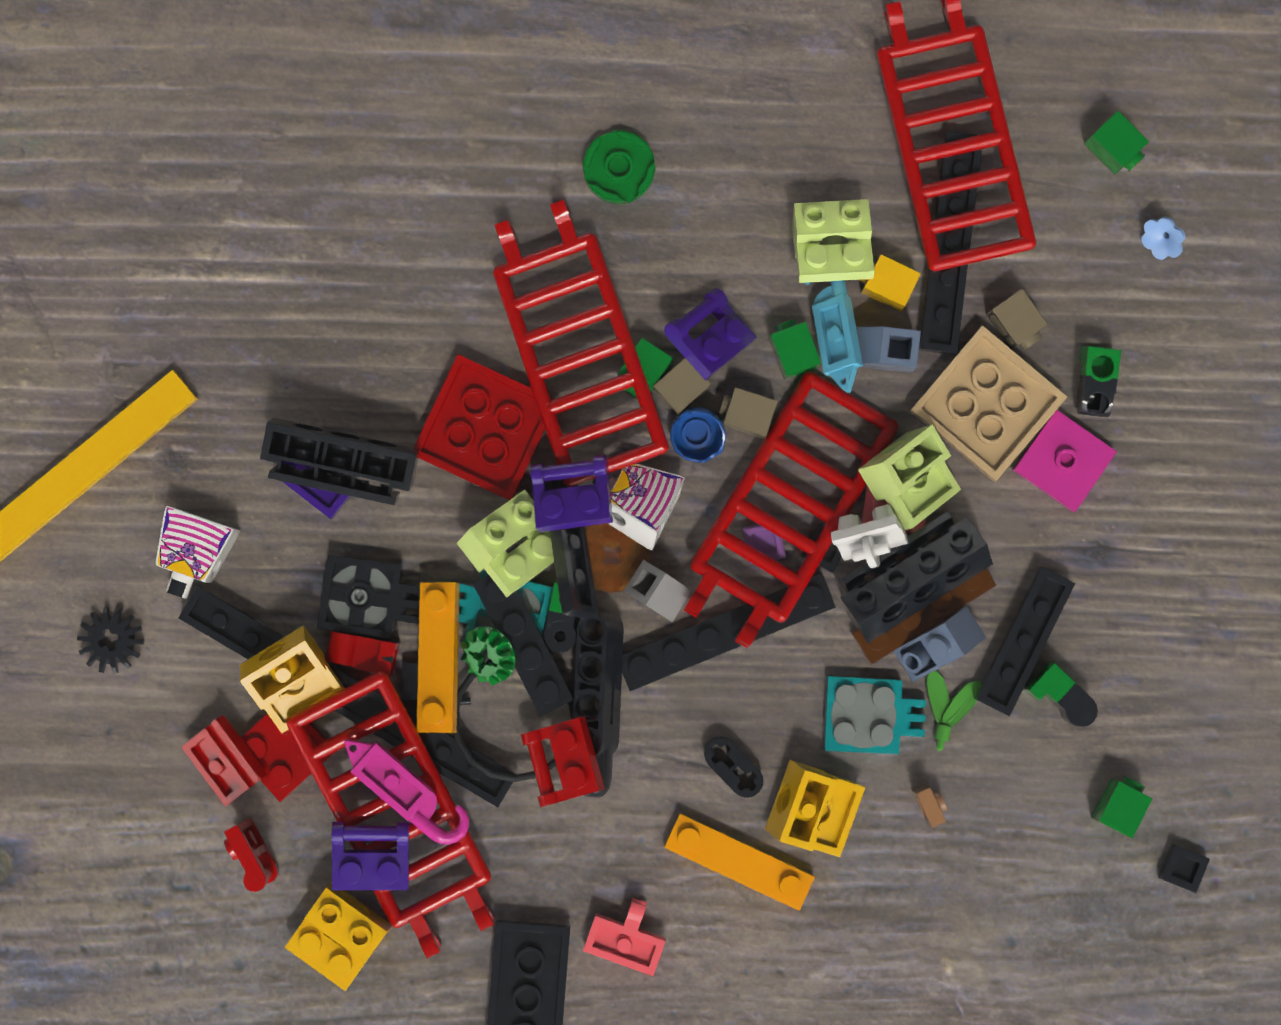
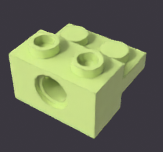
(833, 240)
(894, 472)
(491, 537)

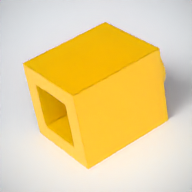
(891, 283)

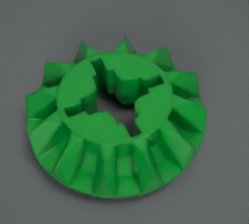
(498, 649)

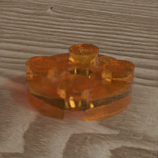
(612, 577)

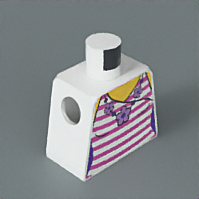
(643, 502)
(192, 549)

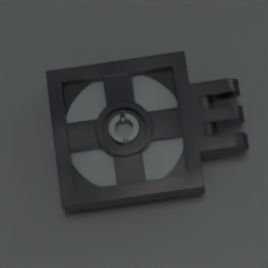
(365, 597)

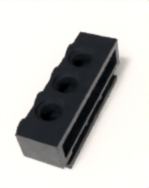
(338, 453)
(917, 579)

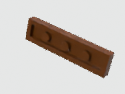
(925, 618)

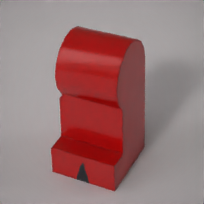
(362, 652)

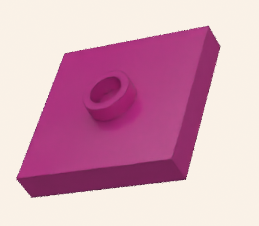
(1064, 461)

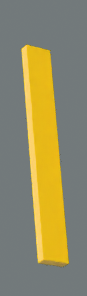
(93, 460)

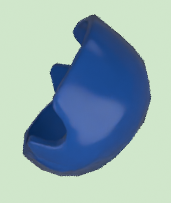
(698, 434)

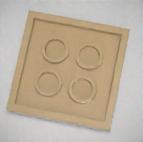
(988, 403)

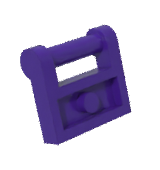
(715, 345)
(572, 505)
(370, 867)

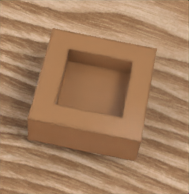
(930, 804)

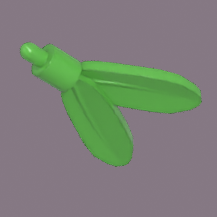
(948, 712)

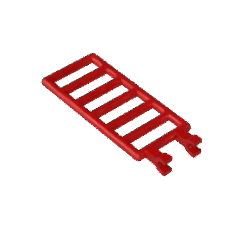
(911, 157)
(622, 343)
(756, 472)
(413, 746)

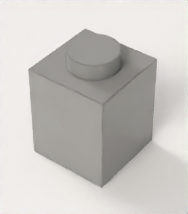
(657, 590)

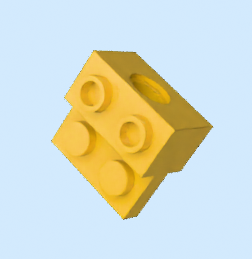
(289, 676)
(814, 809)
(338, 936)

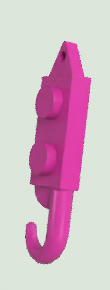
(402, 789)

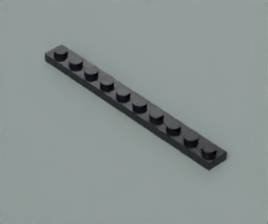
(249, 637)

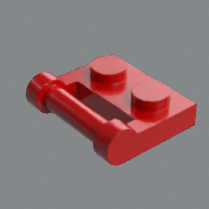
(573, 758)
(248, 846)

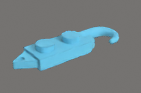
(837, 334)

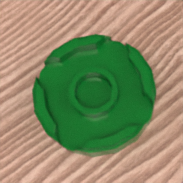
(619, 167)

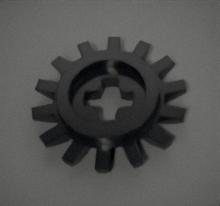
(124, 646)

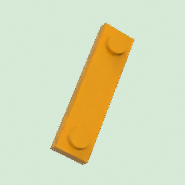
(438, 657)
(739, 861)

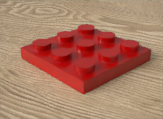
(482, 428)

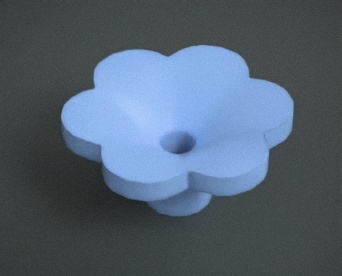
(1163, 238)

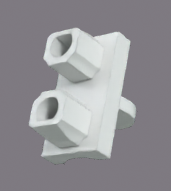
(869, 539)

